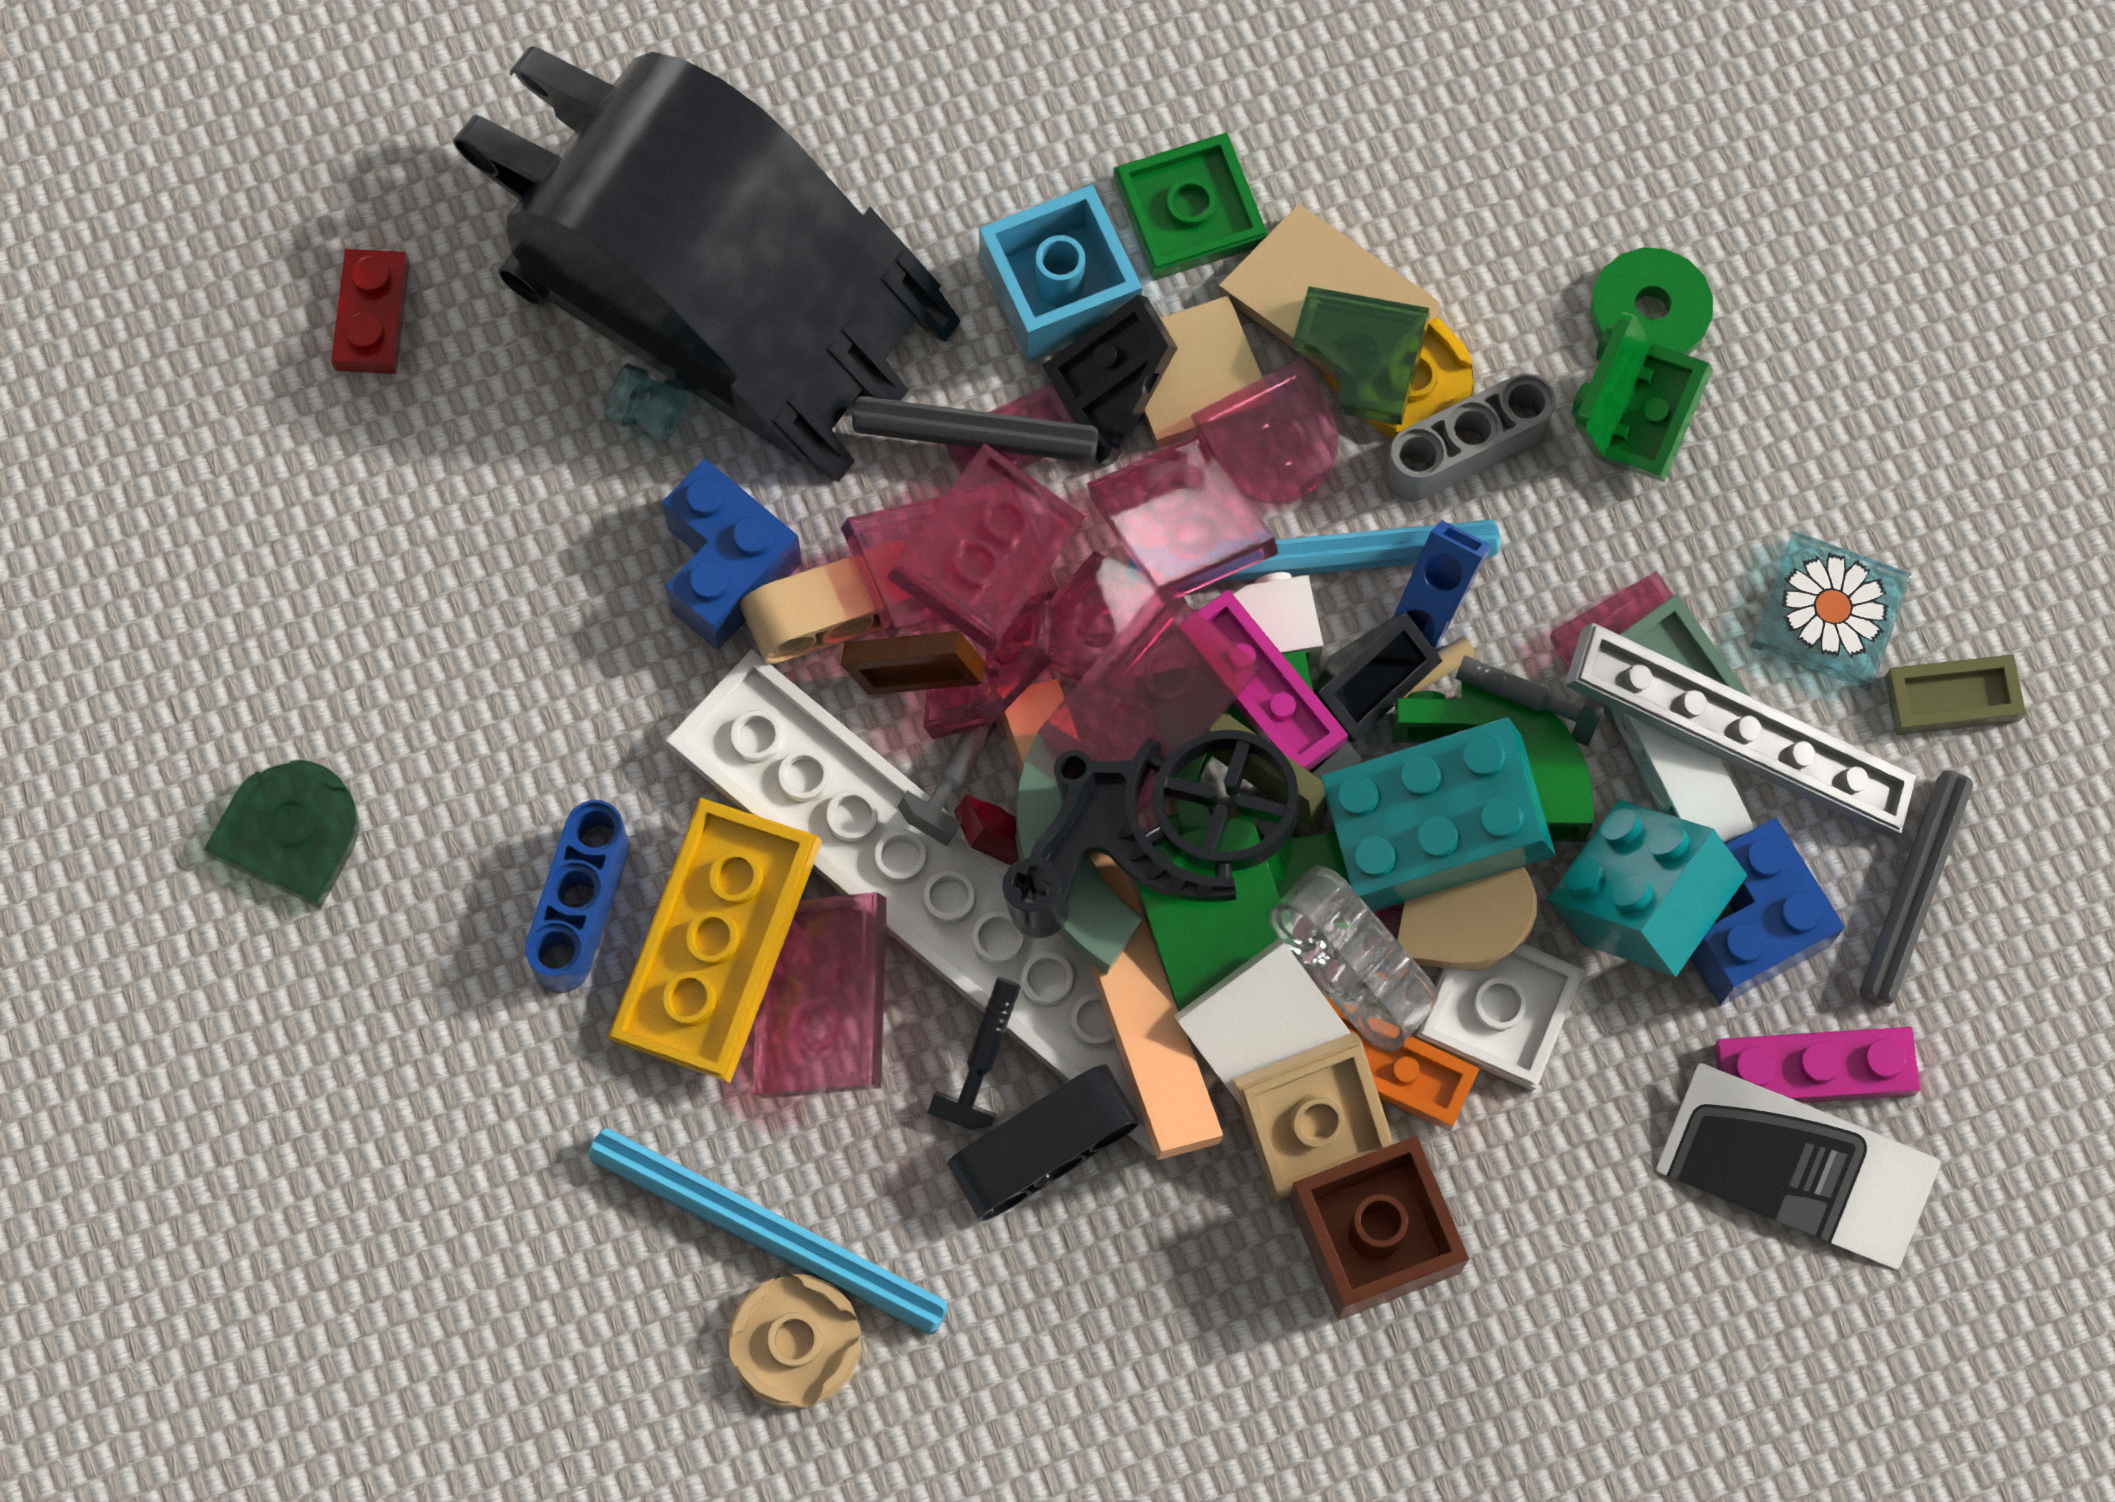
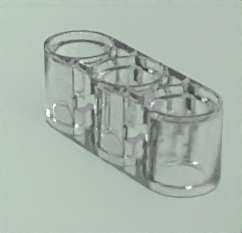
(1354, 958)

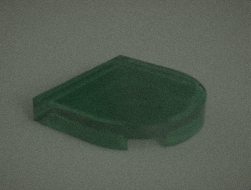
(289, 829)

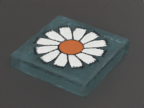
(1831, 610)

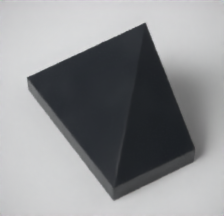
(1373, 672)

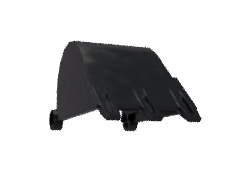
(707, 247)

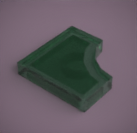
(1367, 346)

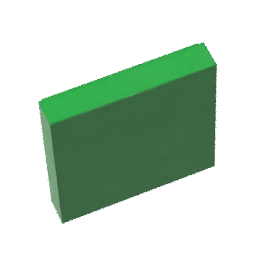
(1190, 206)

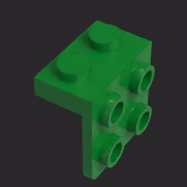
(1638, 400)

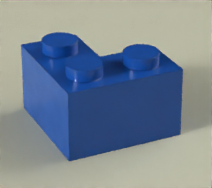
(735, 550)
(1776, 919)

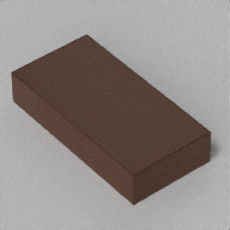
(913, 663)

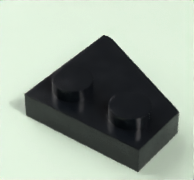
(1113, 373)

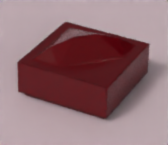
(988, 829)

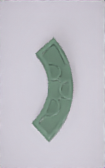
(1097, 920)

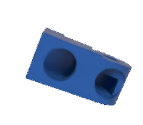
(1442, 579)

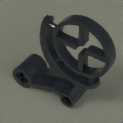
(1102, 817)

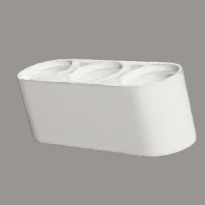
(1685, 779)

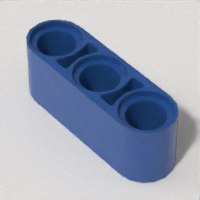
(574, 866)

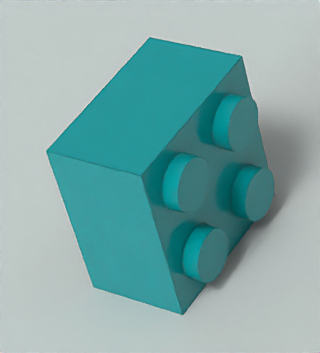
(1647, 887)

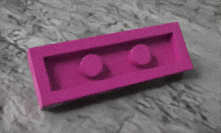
(1278, 698)
(1826, 1064)

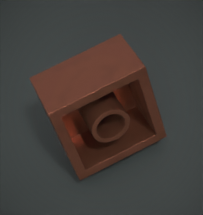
(1377, 1227)

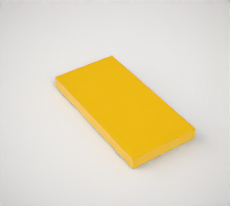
(714, 940)

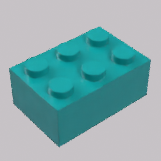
(1438, 815)

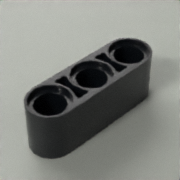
(1043, 1142)

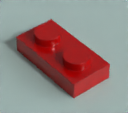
(370, 311)

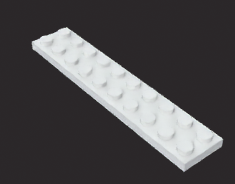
(945, 904)

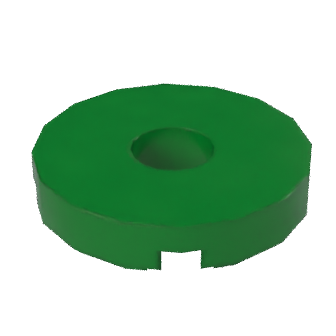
(1661, 276)

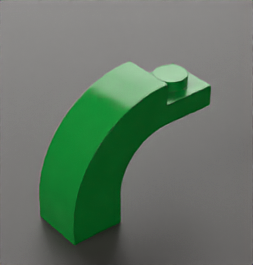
(1550, 747)

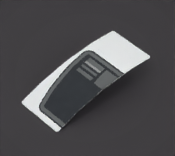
(1798, 1165)

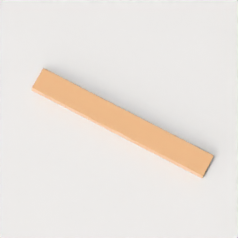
(1135, 990)

